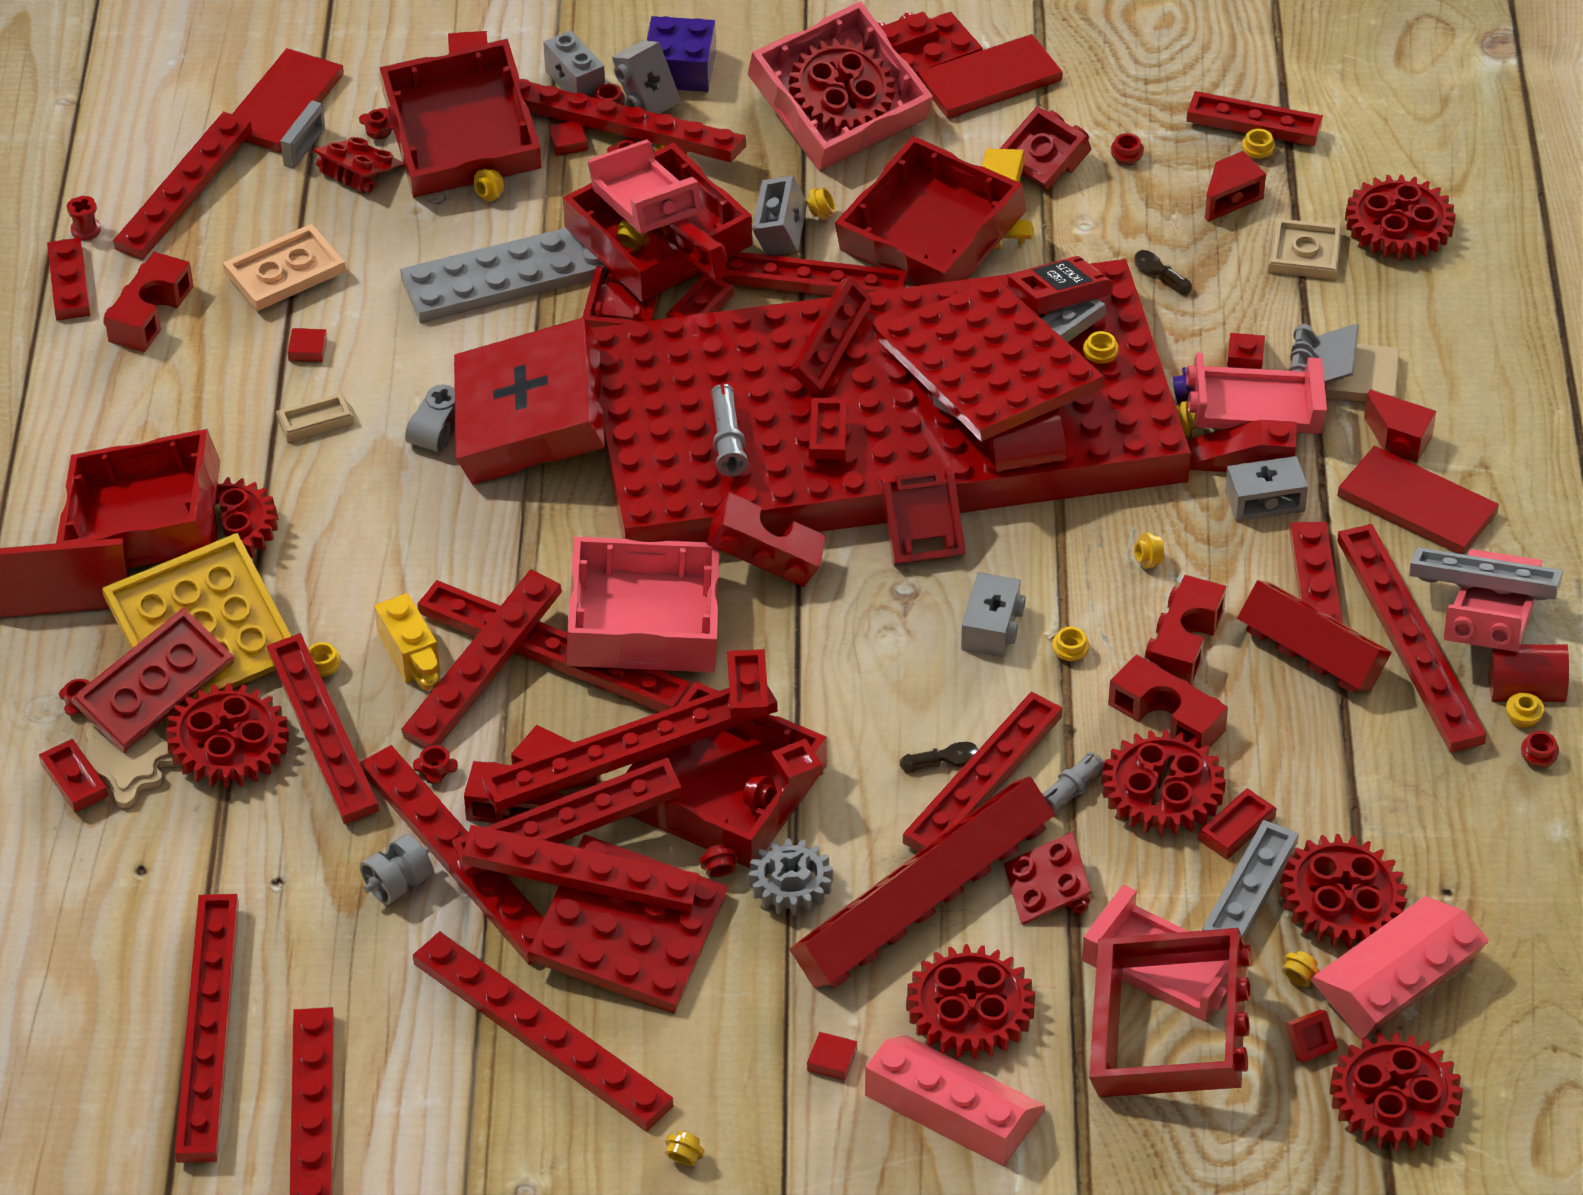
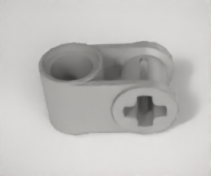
(433, 420)

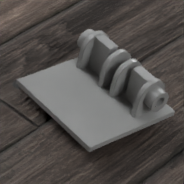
(1335, 349)

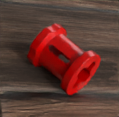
(84, 224)

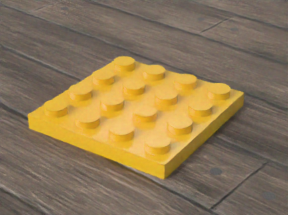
(220, 591)

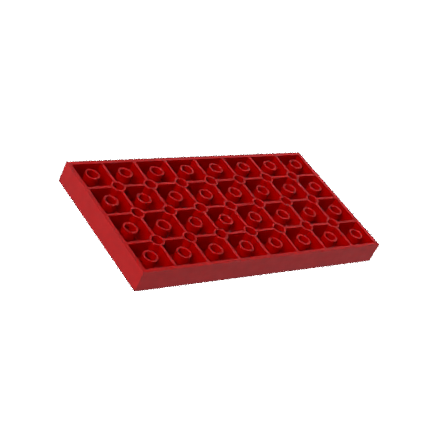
(664, 420)

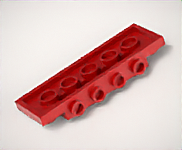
(929, 41)

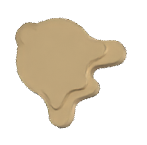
(128, 771)

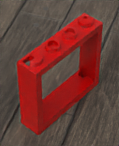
(1157, 950)

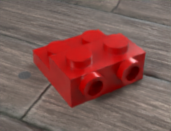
(1048, 146)

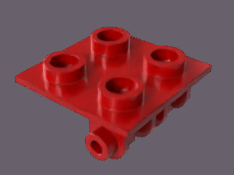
(355, 163)
(1049, 879)

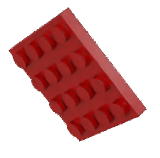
(627, 943)

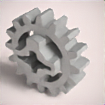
(790, 876)

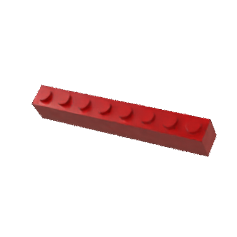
(921, 883)

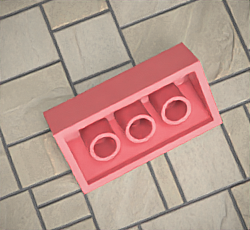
(1399, 964)
(950, 1098)

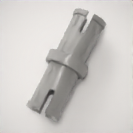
(1073, 781)

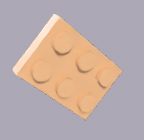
(284, 267)

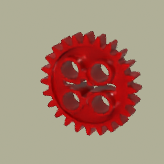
(865, 78)
(1400, 217)
(245, 512)
(227, 735)
(1187, 795)
(1342, 889)
(959, 995)
(1396, 1091)

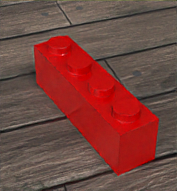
(1314, 636)

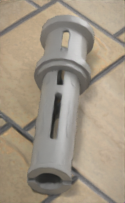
(729, 440)

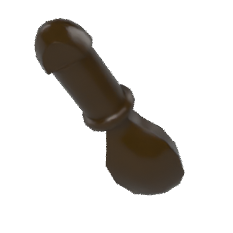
(1151, 264)
(955, 754)

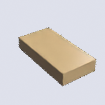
(315, 417)

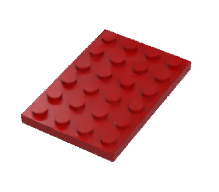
(989, 358)

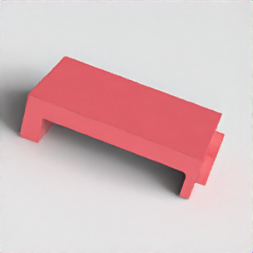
(643, 188)
(1242, 395)
(1490, 617)
(1188, 986)

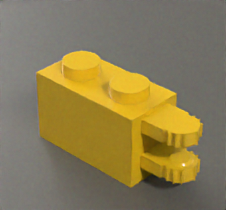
(408, 641)

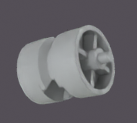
(401, 866)

